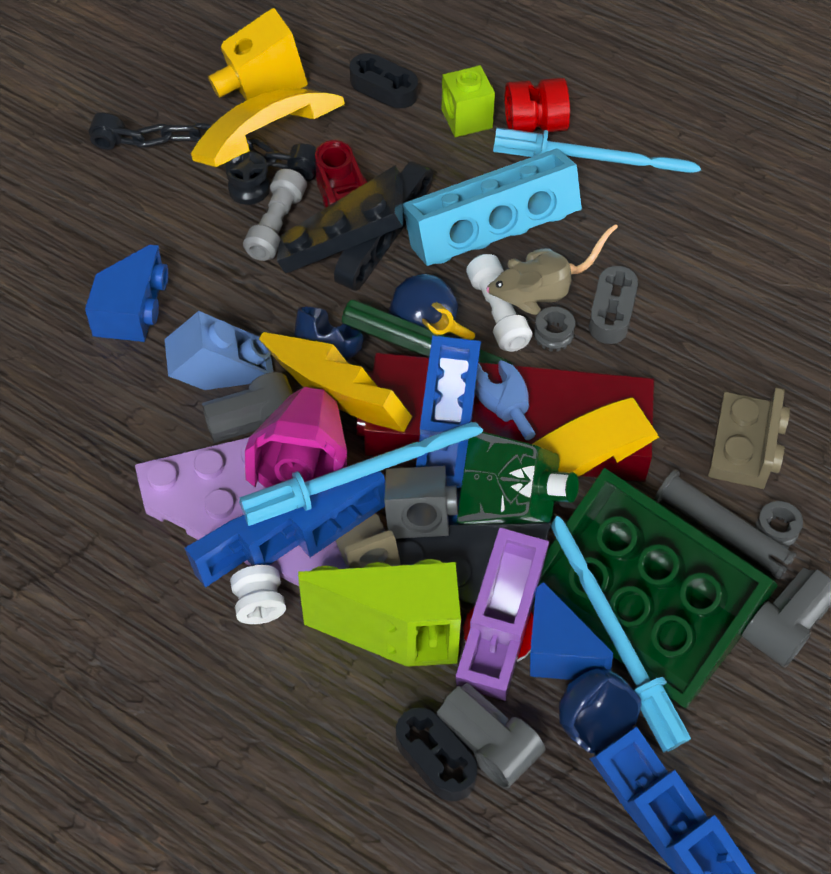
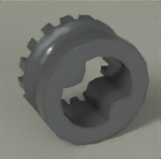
(554, 340)
(785, 511)

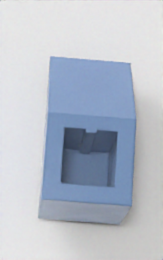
(215, 354)

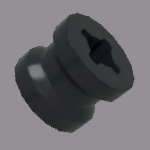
(248, 178)

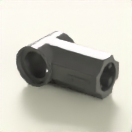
(246, 409)
(785, 624)
(499, 744)

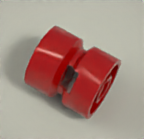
(538, 105)

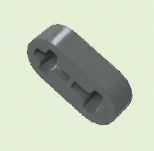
(621, 306)

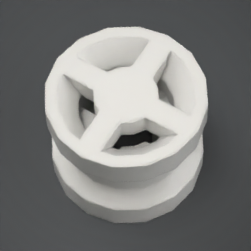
(257, 594)

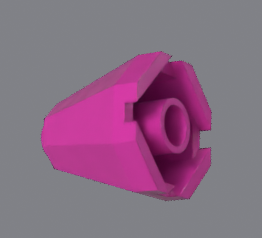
(299, 437)

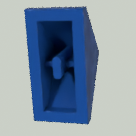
(561, 642)

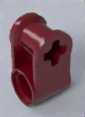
(336, 171)

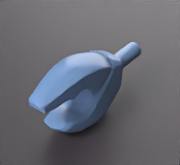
(507, 399)

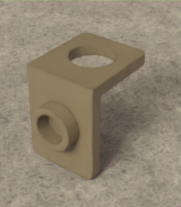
(368, 544)

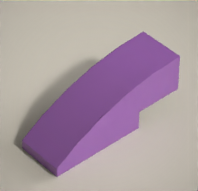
(502, 613)

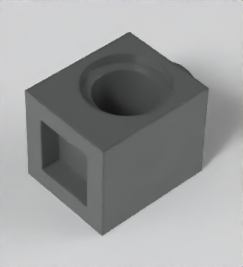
(419, 501)

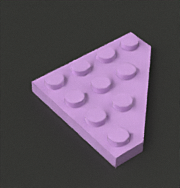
(203, 493)

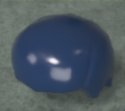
(415, 296)
(315, 326)
(598, 709)

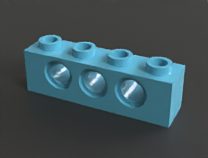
(509, 189)

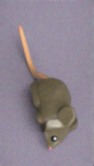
(540, 278)

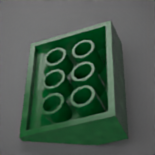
(665, 581)

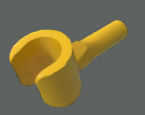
(447, 324)

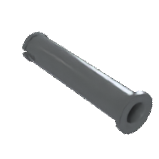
(724, 524)

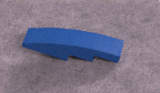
(449, 403)
(331, 516)
(667, 809)

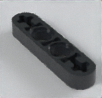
(360, 260)

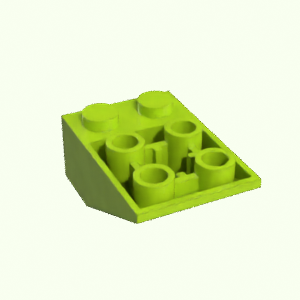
(387, 609)

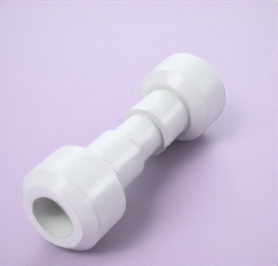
(511, 330)

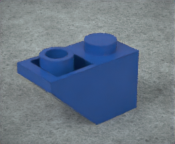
(126, 295)

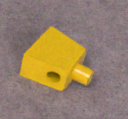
(259, 59)

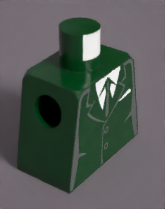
(511, 482)

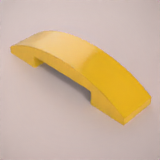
(227, 135)
(599, 435)

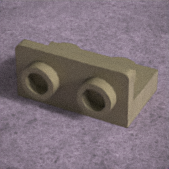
(747, 439)

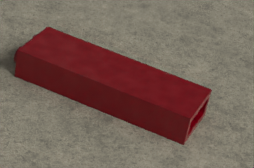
(553, 401)

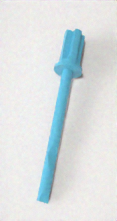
(533, 144)
(295, 492)
(655, 702)

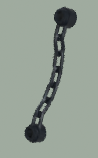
(108, 129)

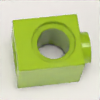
(467, 101)

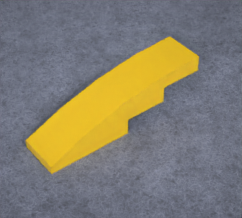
(324, 368)

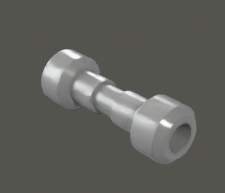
(263, 239)

